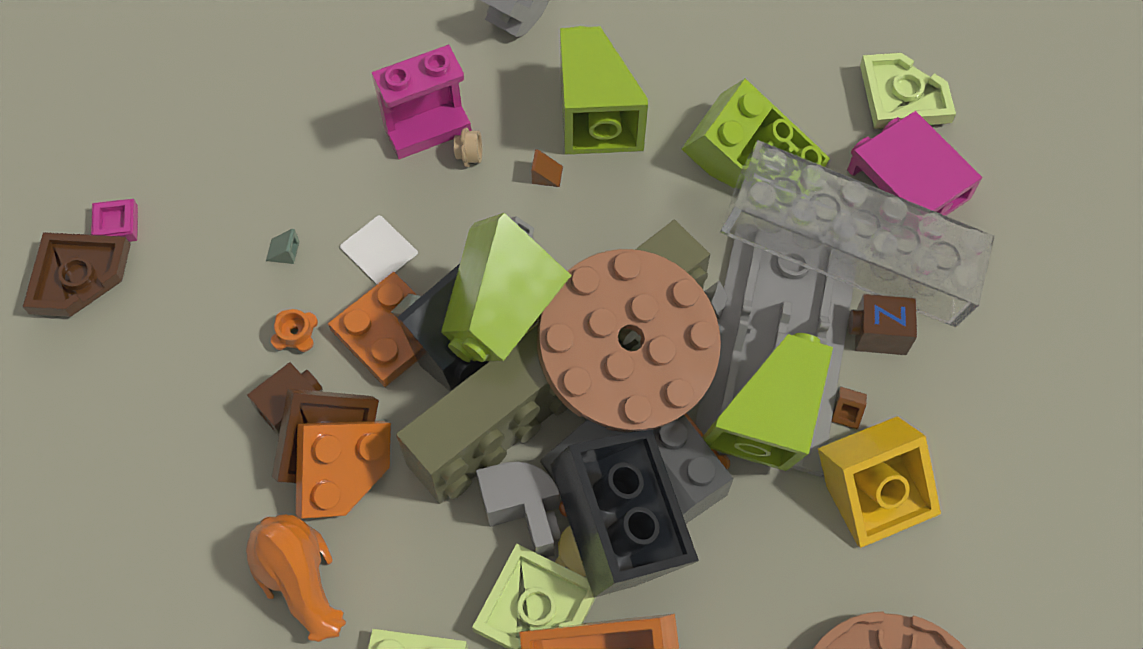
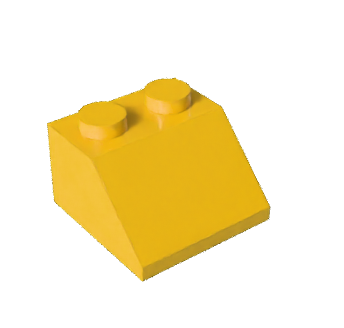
(881, 480)

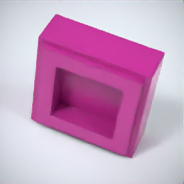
(115, 219)

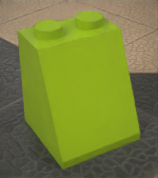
(600, 96)
(499, 290)
(777, 407)

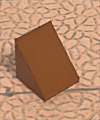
(545, 170)
(849, 407)

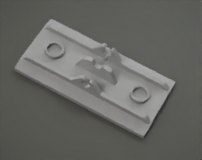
(764, 305)

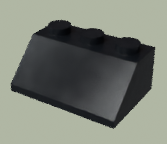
(423, 327)
(622, 511)

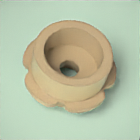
(468, 147)

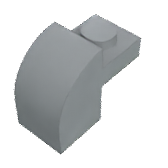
(515, 15)
(522, 491)

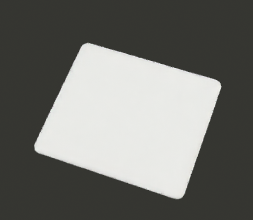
(378, 249)

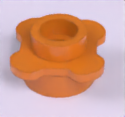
(291, 319)

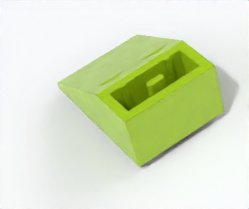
(734, 126)

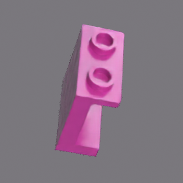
(421, 101)
(916, 165)

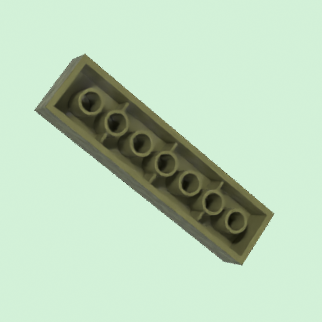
(510, 397)

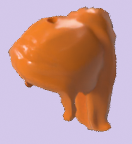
(286, 559)

